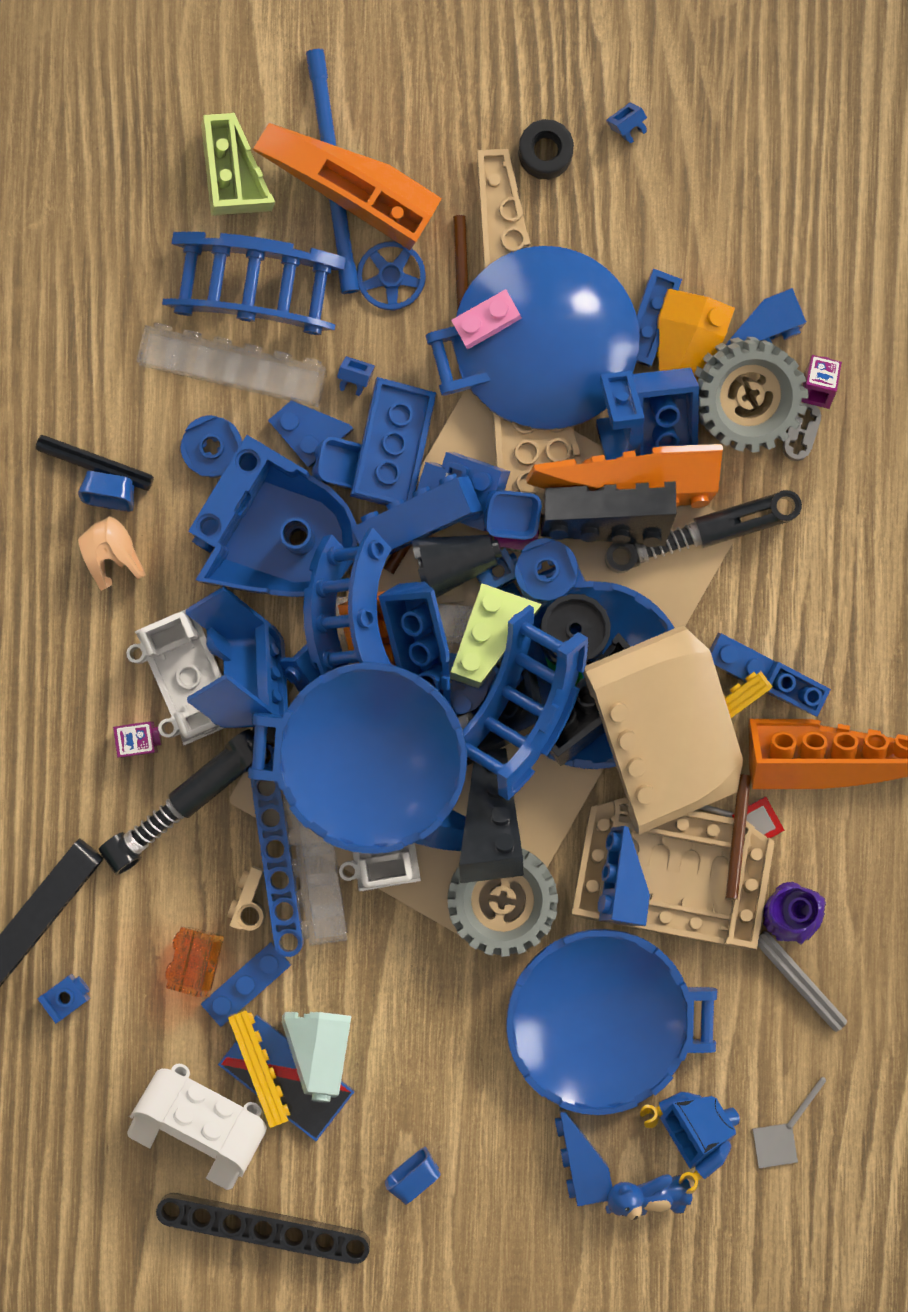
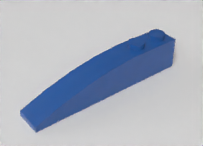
(417, 633)

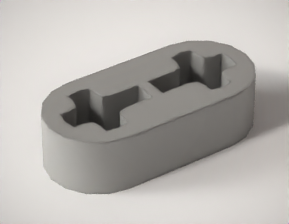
(808, 435)

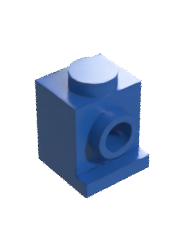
(508, 563)
(78, 996)

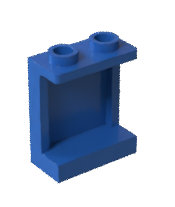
(626, 419)

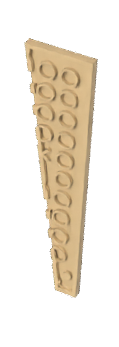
(502, 233)

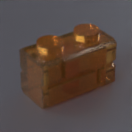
(194, 961)

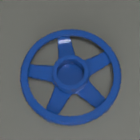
(391, 276)

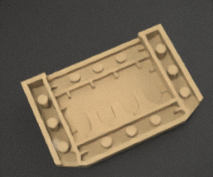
(666, 726)
(685, 875)

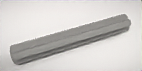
(801, 982)

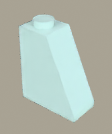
(318, 1051)

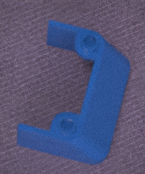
(250, 658)

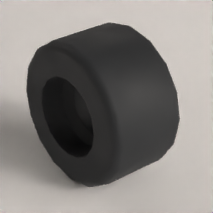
(551, 130)

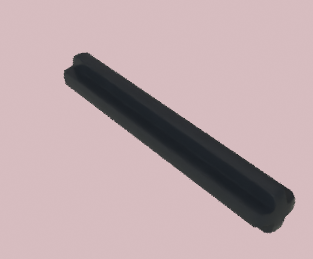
(92, 461)

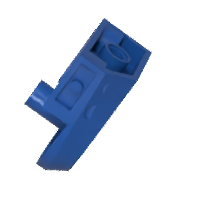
(254, 517)

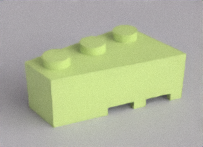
(231, 170)
(486, 634)

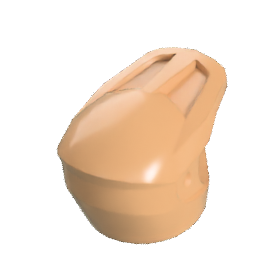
(108, 541)

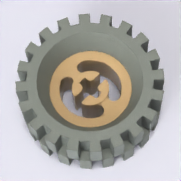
(777, 378)
(495, 934)

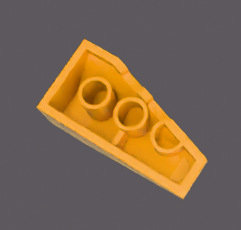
(690, 329)

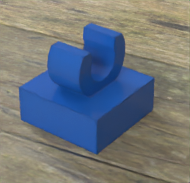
(626, 119)
(355, 372)

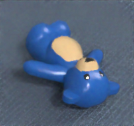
(653, 1196)

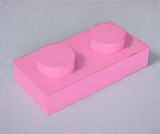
(486, 319)

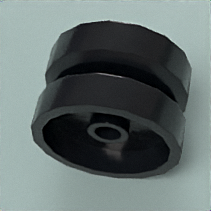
(579, 613)

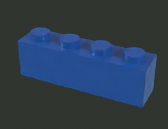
(424, 514)

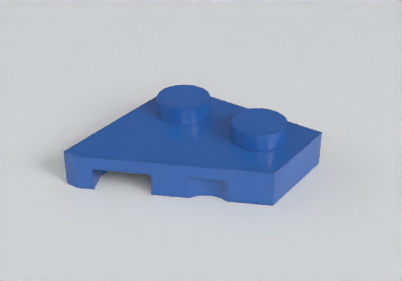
(306, 429)

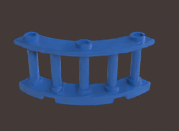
(256, 251)
(321, 596)
(551, 717)

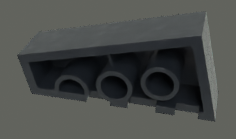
(610, 514)

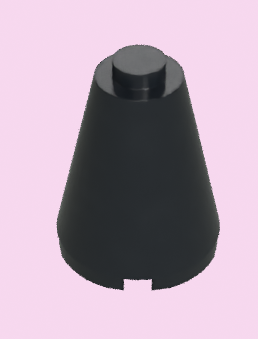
(454, 559)

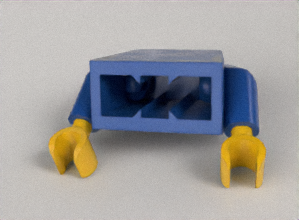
(698, 1130)

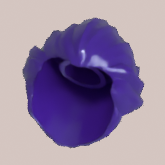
(794, 912)

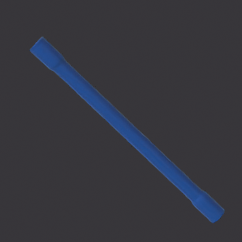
(318, 77)

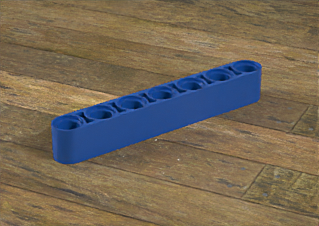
(273, 864)

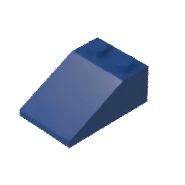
(669, 408)

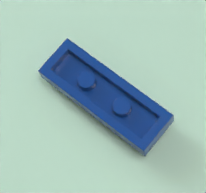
(648, 313)
(245, 984)

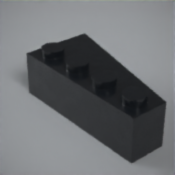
(584, 721)
(491, 829)

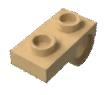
(249, 883)

